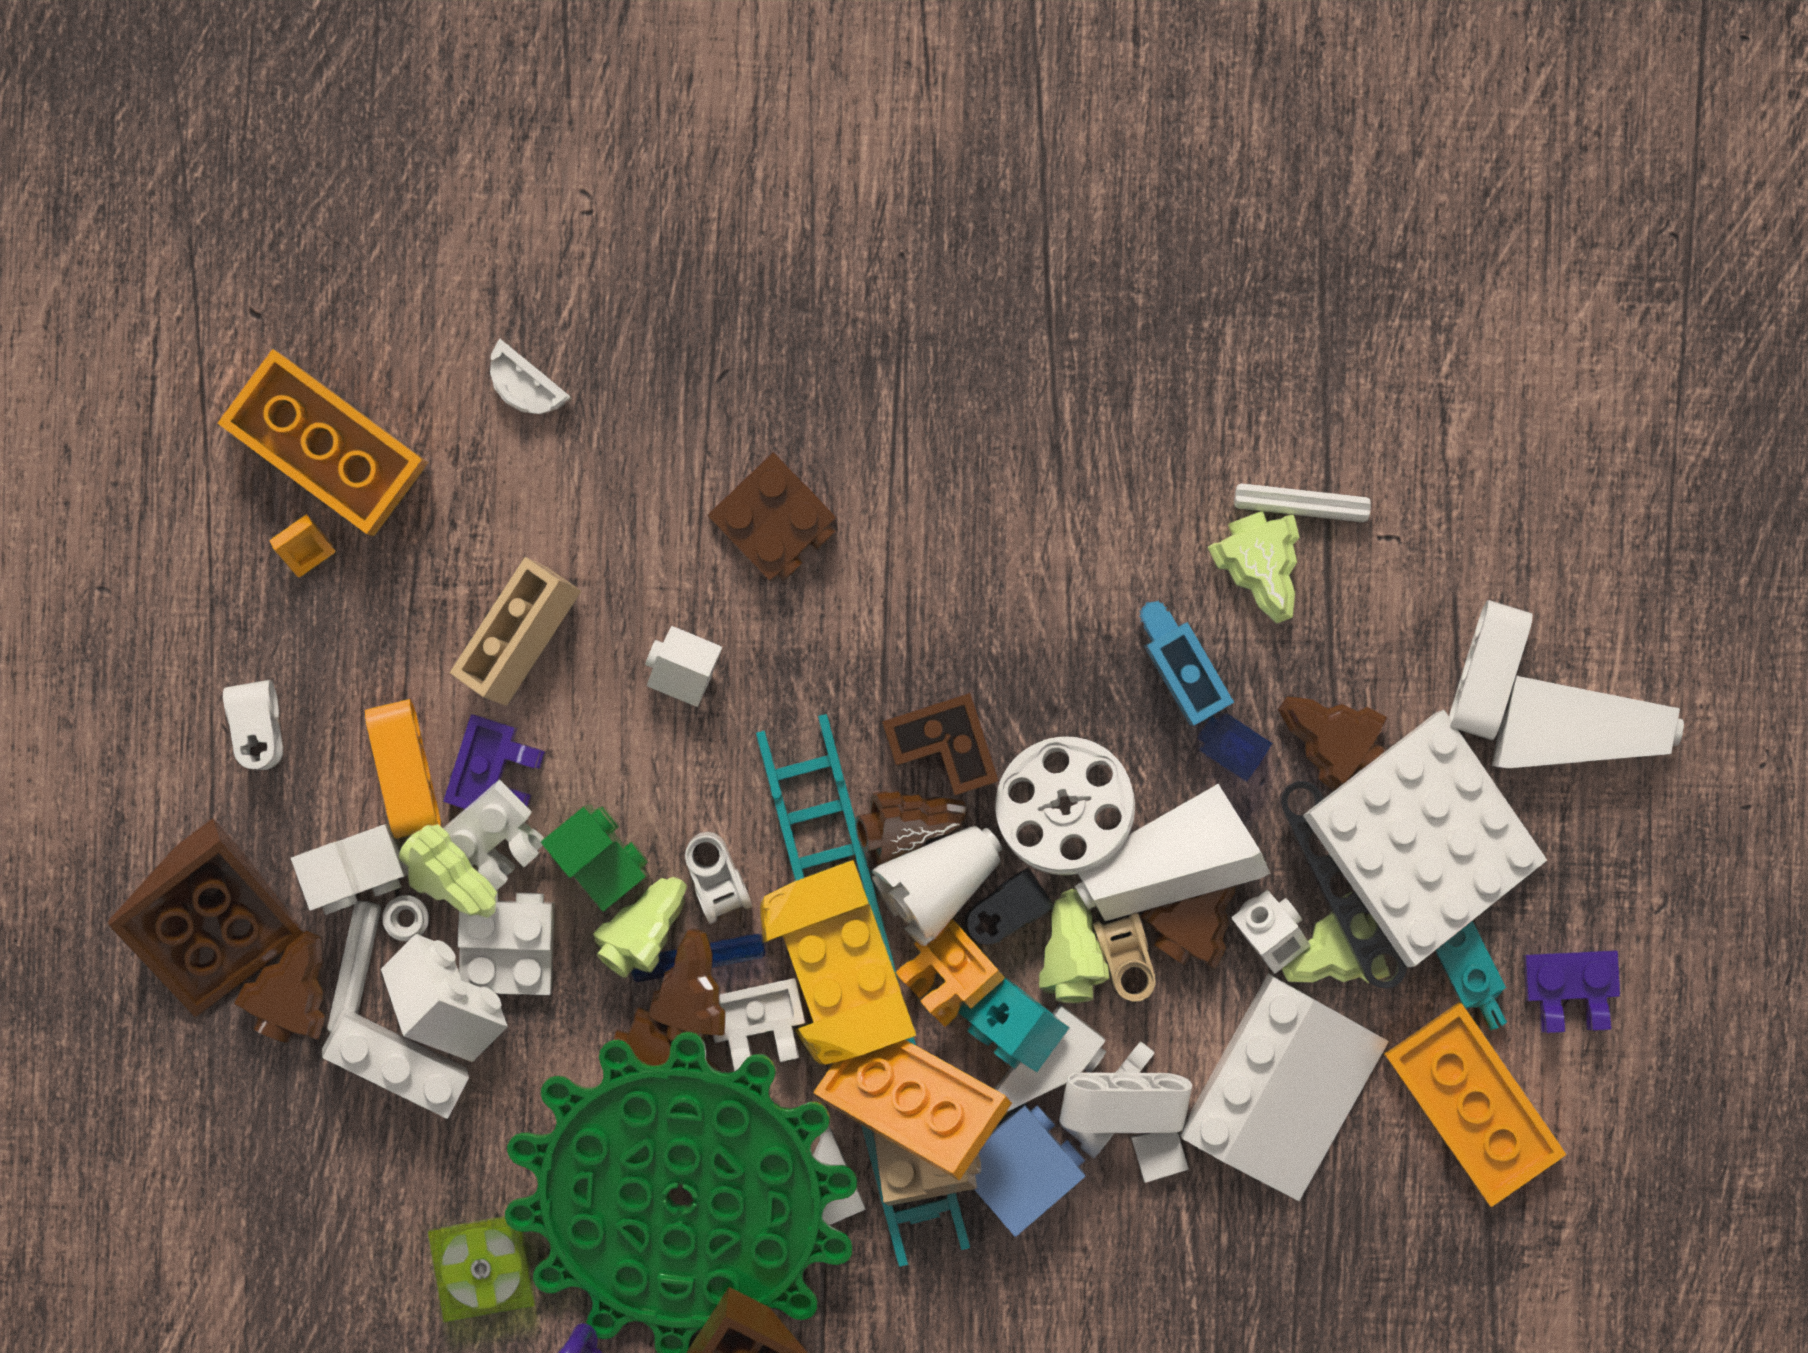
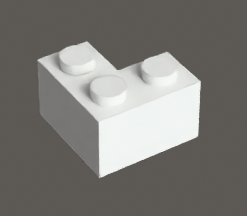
(350, 866)
(437, 1004)

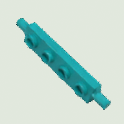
(1473, 973)

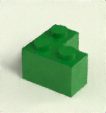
(596, 855)

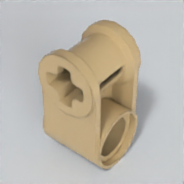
(1126, 953)

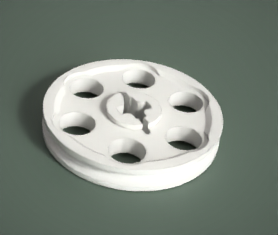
(1057, 827)

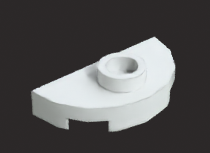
(522, 383)

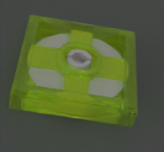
(480, 1268)

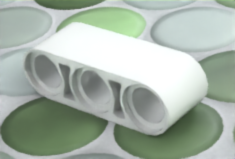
(1490, 669)
(1125, 1102)

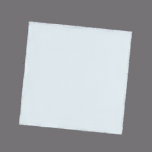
(1159, 1155)

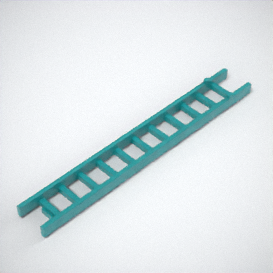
(920, 1212)

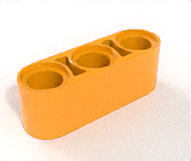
(402, 767)

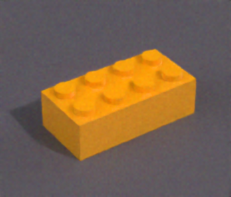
(322, 443)

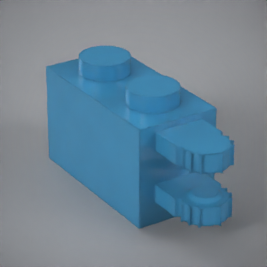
(1183, 665)

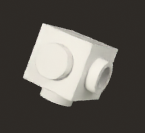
(682, 665)
(1272, 929)

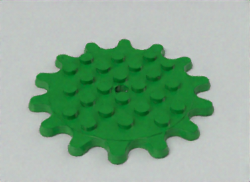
(667, 1126)

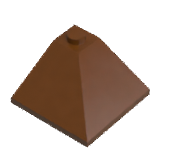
(205, 919)

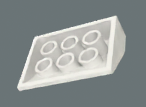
(1283, 1087)

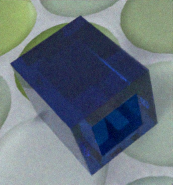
(1233, 745)

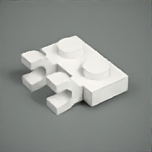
(488, 822)
(761, 1010)

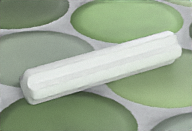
(1302, 503)
(355, 959)

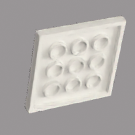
(1425, 838)

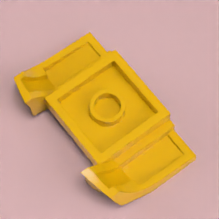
(838, 964)

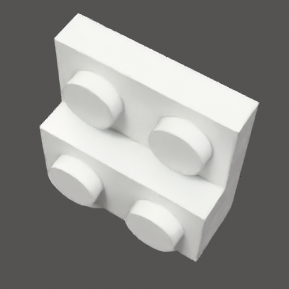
(511, 947)

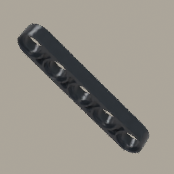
(1342, 908)

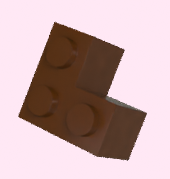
(953, 731)

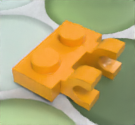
(962, 965)

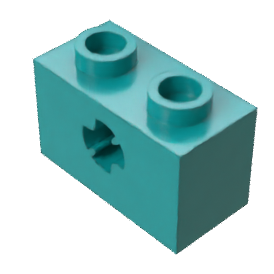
(1016, 1024)

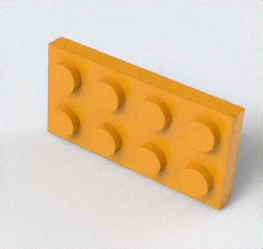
(916, 1103)
(1475, 1104)

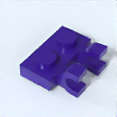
(484, 758)
(1572, 977)

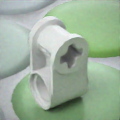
(254, 716)
(716, 879)

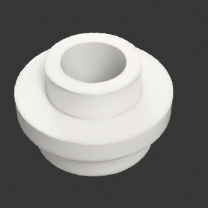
(391, 920)

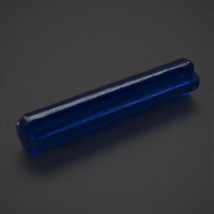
(724, 953)

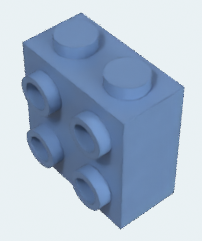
(1026, 1168)

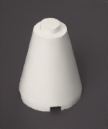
(937, 880)

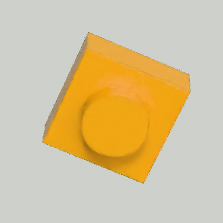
(302, 546)

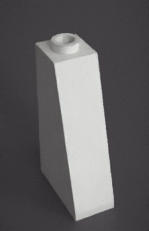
(1571, 725)
(1175, 858)

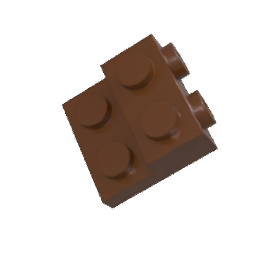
(774, 518)

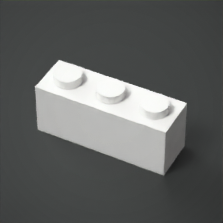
(395, 1063)

